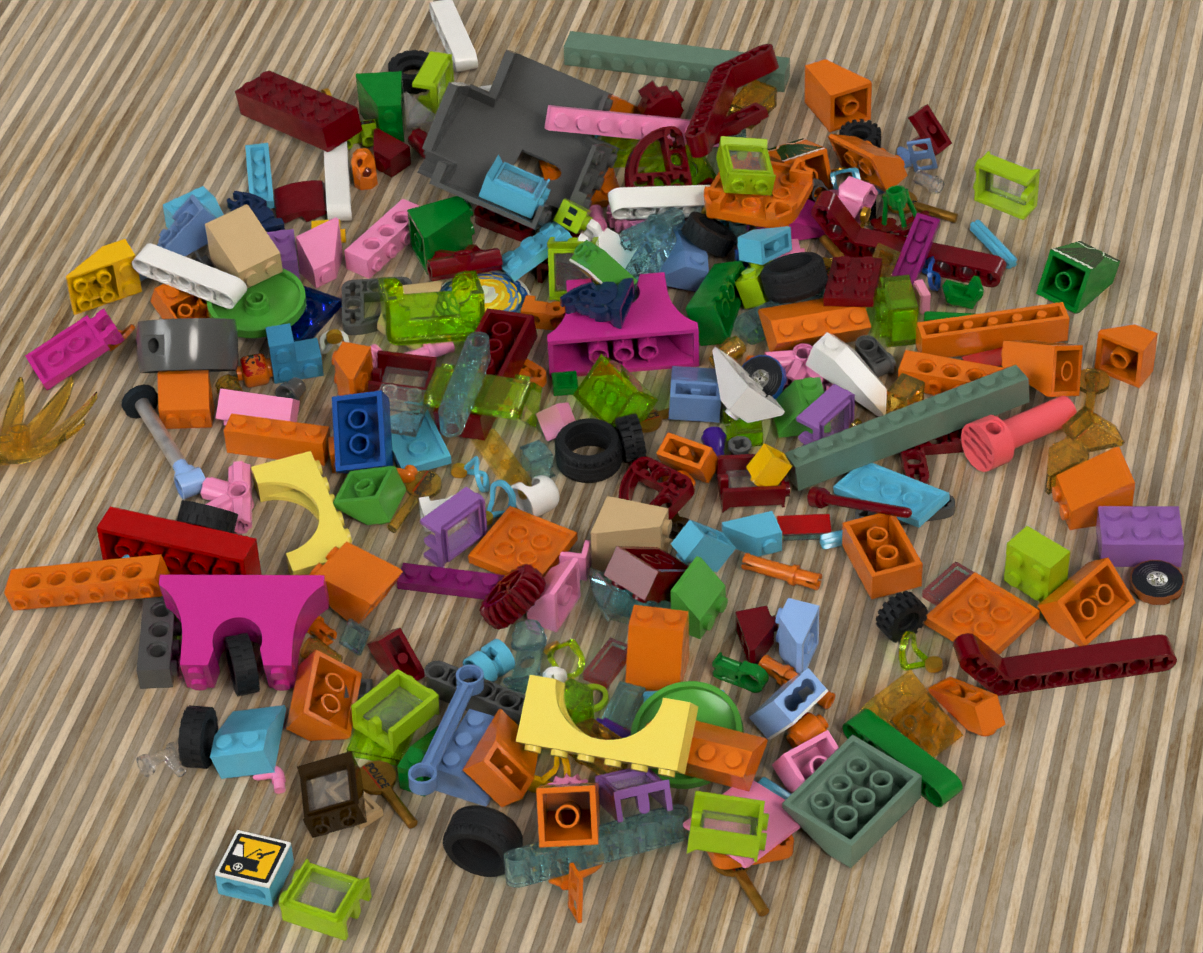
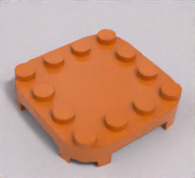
(789, 195)

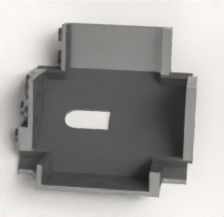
(510, 120)

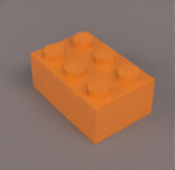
(882, 555)

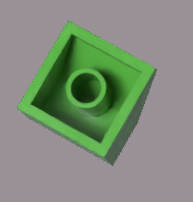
(794, 401)
(371, 494)
(700, 594)

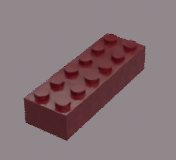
(298, 111)
(510, 344)

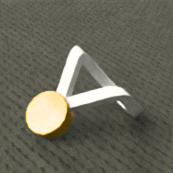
(333, 337)

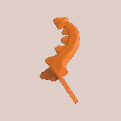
(574, 884)

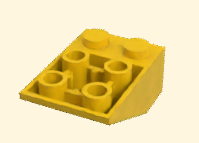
(103, 278)

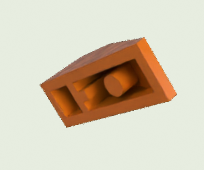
(970, 705)

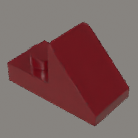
(929, 127)

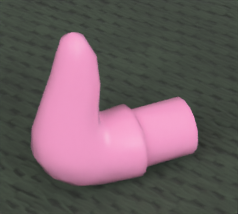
(277, 777)

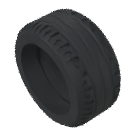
(794, 277)
(588, 467)
(480, 838)

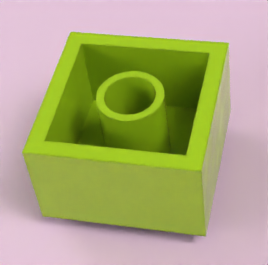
(1035, 564)

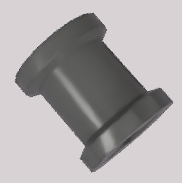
(739, 445)

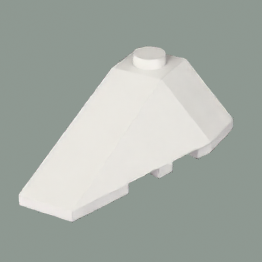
(845, 368)
(741, 393)

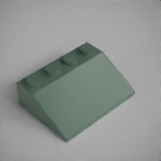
(853, 800)

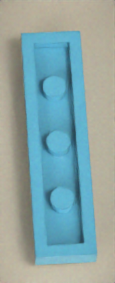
(260, 172)

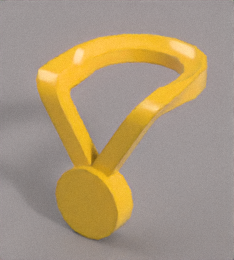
(543, 780)

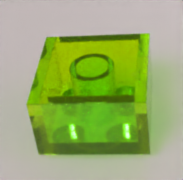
(896, 311)

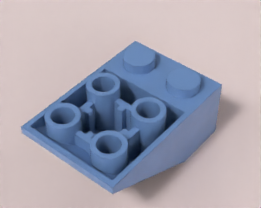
(694, 394)

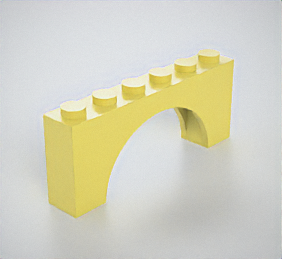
(300, 482)
(659, 746)

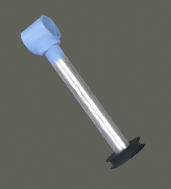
(141, 403)

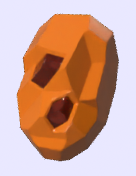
(363, 169)

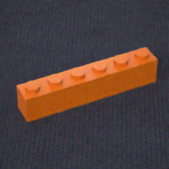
(988, 330)

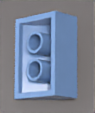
(450, 772)

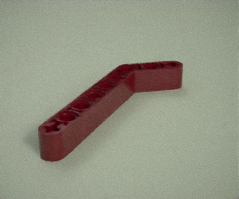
(720, 93)
(860, 242)
(1062, 666)

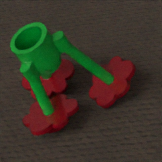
(896, 198)

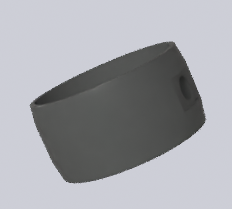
(187, 345)

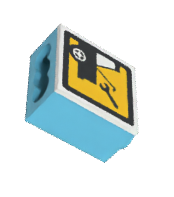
(254, 868)

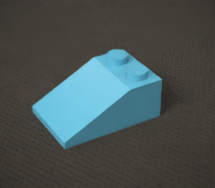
(248, 742)

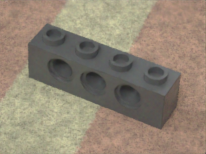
(158, 645)

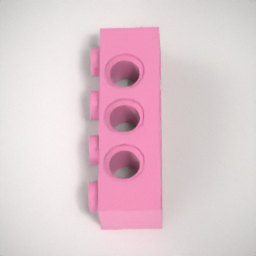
(380, 241)

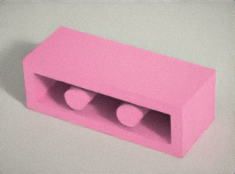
(256, 405)

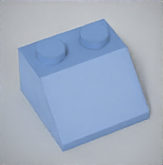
(797, 633)

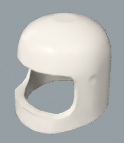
(541, 496)

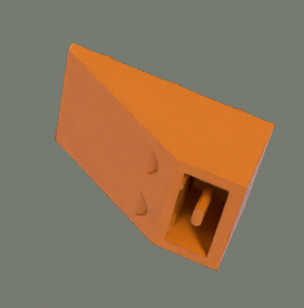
(177, 304)
(502, 763)

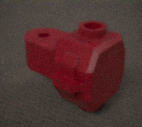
(660, 101)

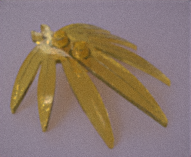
(30, 442)

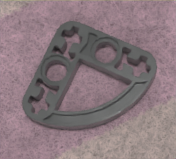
(363, 293)

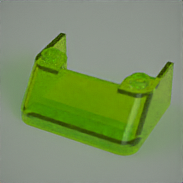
(497, 395)

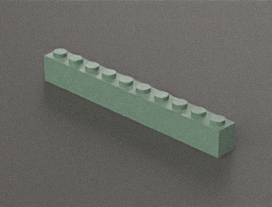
(656, 58)
(907, 427)

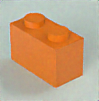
(689, 456)

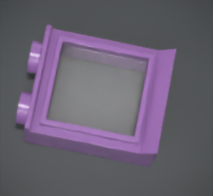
(827, 414)
(456, 526)
(629, 784)

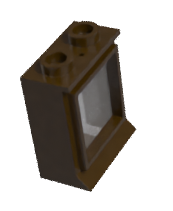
(332, 794)

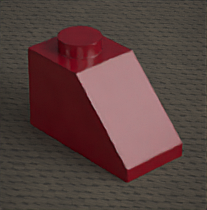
(390, 153)
(755, 632)
(394, 652)

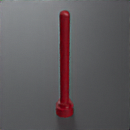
(821, 497)

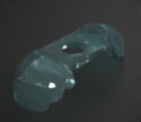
(529, 643)

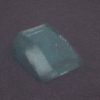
(612, 601)

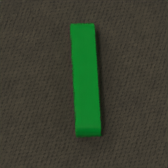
(938, 781)

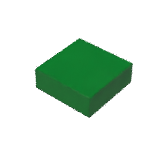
(564, 383)

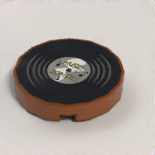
(1156, 582)

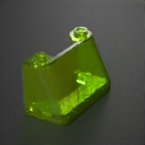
(431, 315)

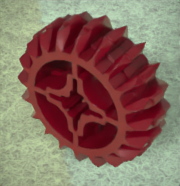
(512, 596)

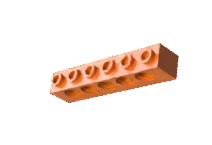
(85, 582)

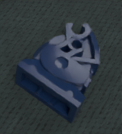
(259, 208)
(601, 302)

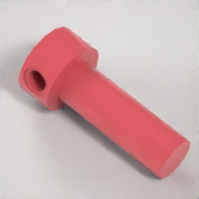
(992, 441)

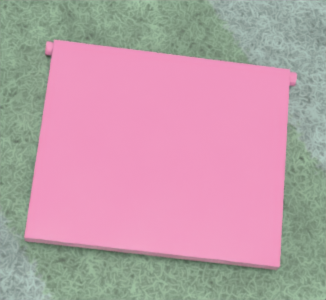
(780, 823)

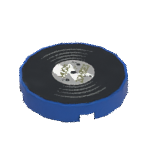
(767, 373)

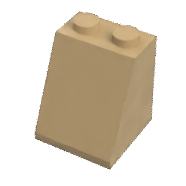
(243, 247)
(628, 524)

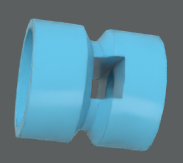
(493, 659)

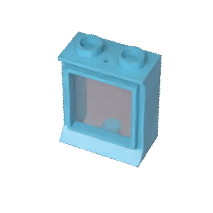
(514, 188)

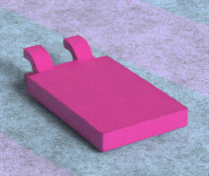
(73, 348)

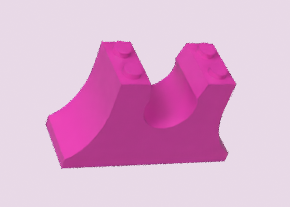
(650, 339)
(267, 607)

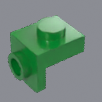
(963, 295)

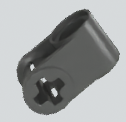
(875, 355)

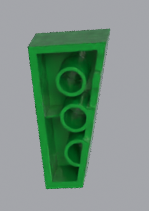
(716, 303)

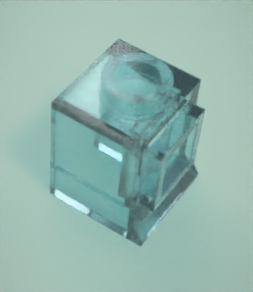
(537, 459)

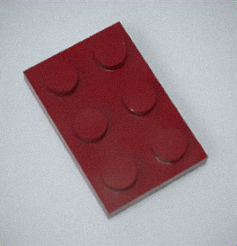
(852, 281)

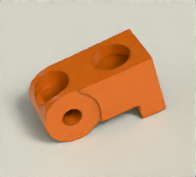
(546, 315)

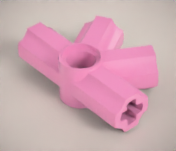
(794, 364)
(233, 494)

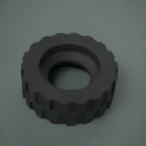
(408, 61)
(708, 234)
(207, 516)
(242, 664)
(197, 736)

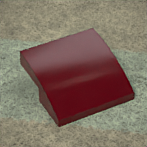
(299, 200)

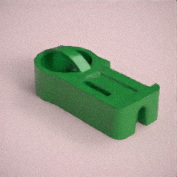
(739, 673)

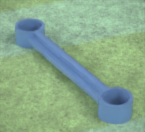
(446, 729)

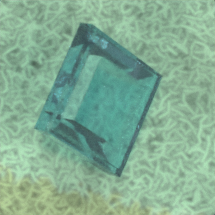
(354, 637)

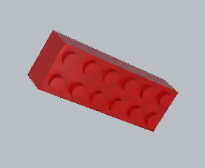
(184, 546)

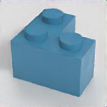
(292, 358)

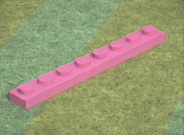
(609, 123)

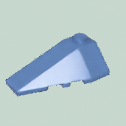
(187, 230)
(685, 265)

